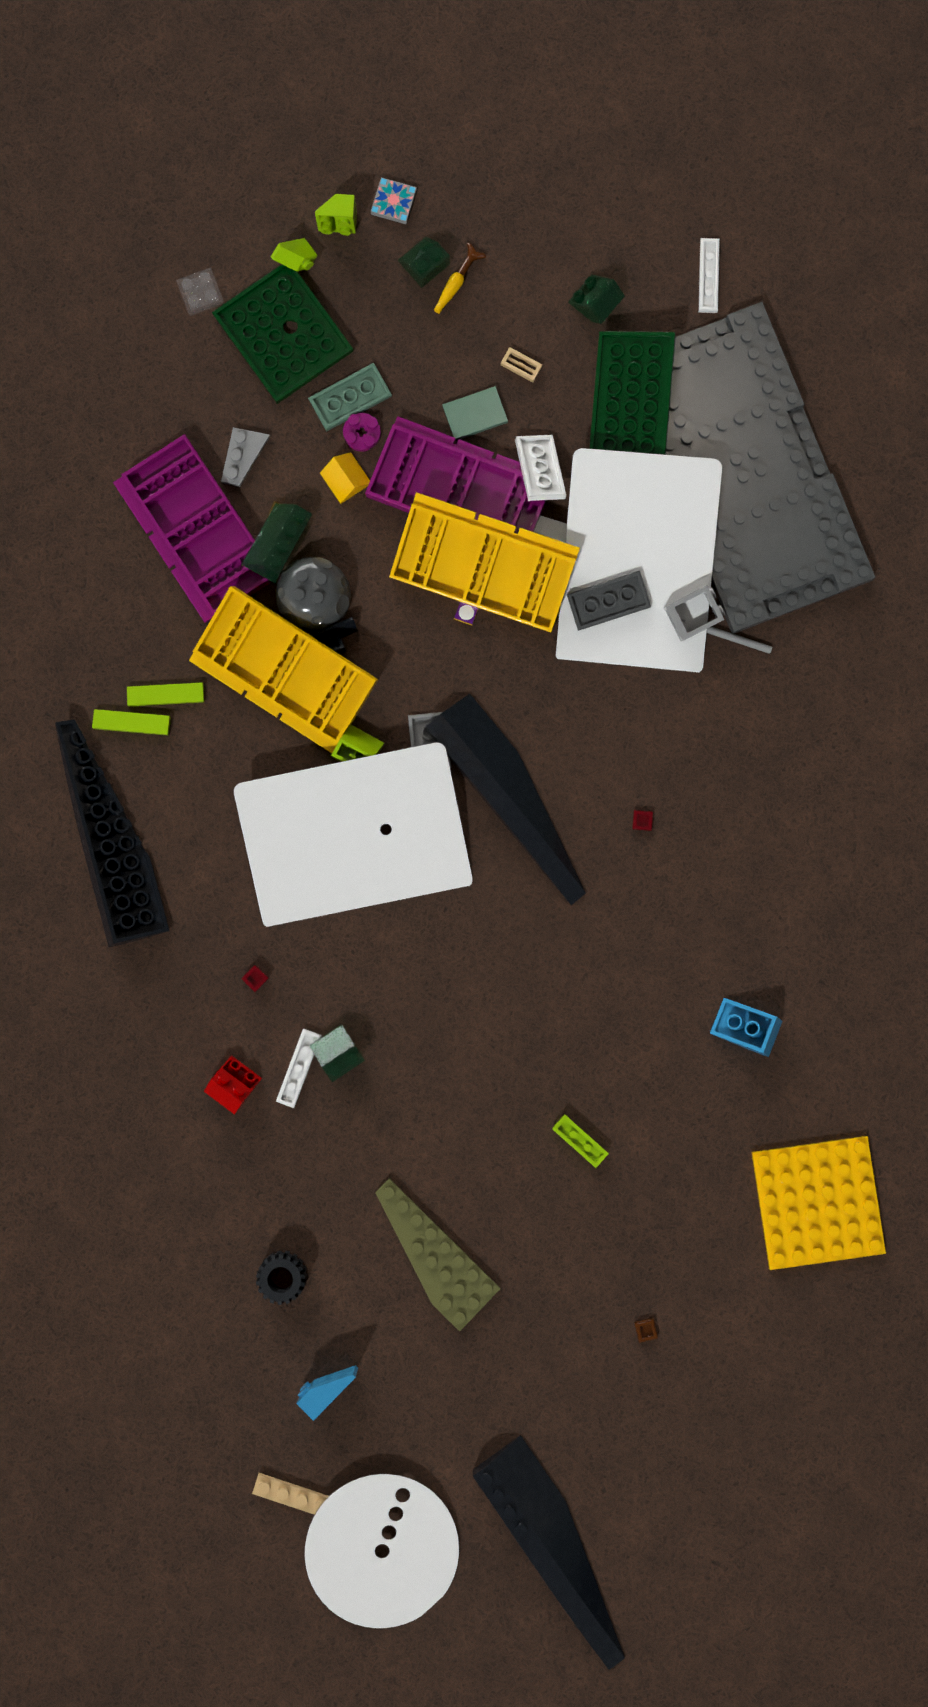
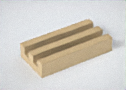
(518, 371)

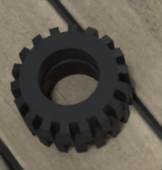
(276, 1293)

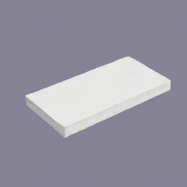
(540, 467)

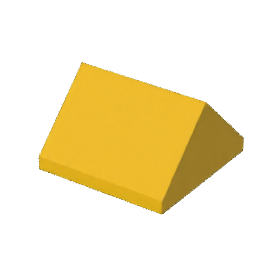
(344, 477)

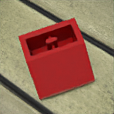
(232, 1084)

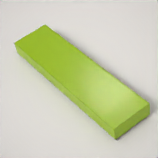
(165, 694)
(131, 722)

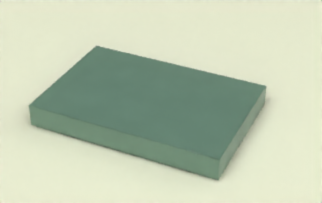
(475, 413)

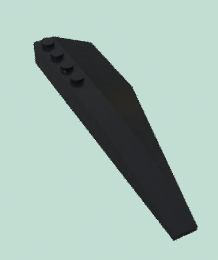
(505, 785)
(113, 851)
(549, 1538)

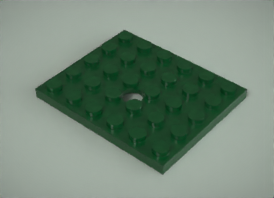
(256, 325)

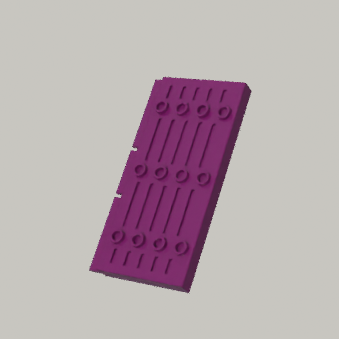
(458, 474)
(191, 524)

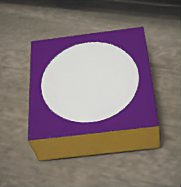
(466, 613)

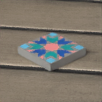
(393, 200)

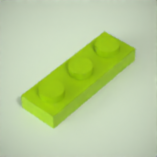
(580, 1141)

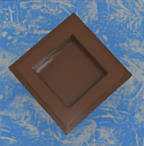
(646, 1330)

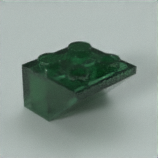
(597, 298)

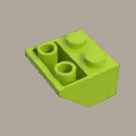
(337, 215)
(356, 745)

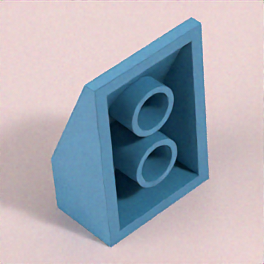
(746, 1027)
(322, 1391)

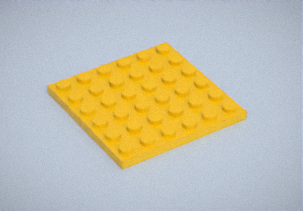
(818, 1203)

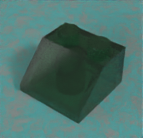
(425, 261)
(337, 1053)

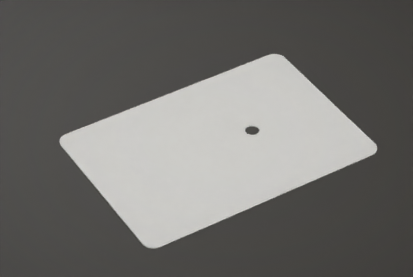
(648, 518)
(320, 840)

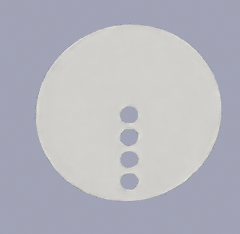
(372, 1588)

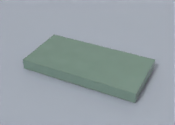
(350, 396)

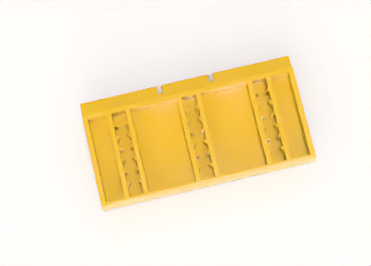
(484, 562)
(282, 669)

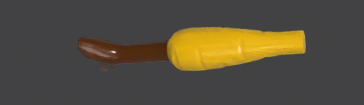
(456, 279)

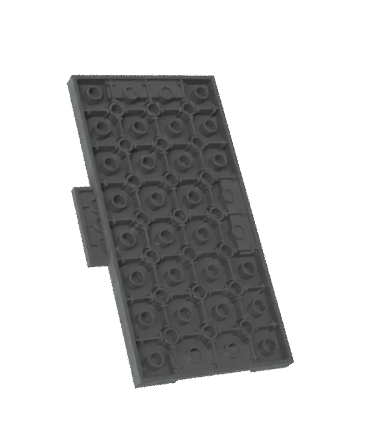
(780, 511)

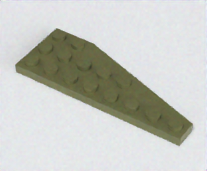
(446, 1272)

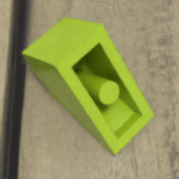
(295, 254)

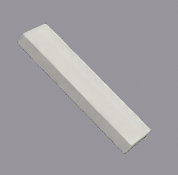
(708, 275)
(297, 1069)

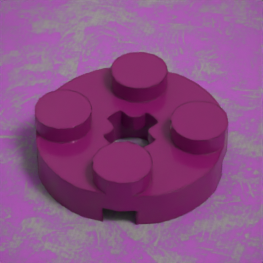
(356, 422)

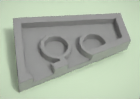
(241, 455)

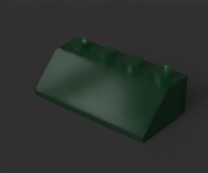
(277, 540)

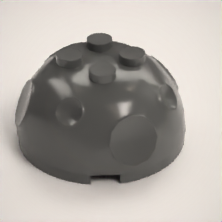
(313, 594)

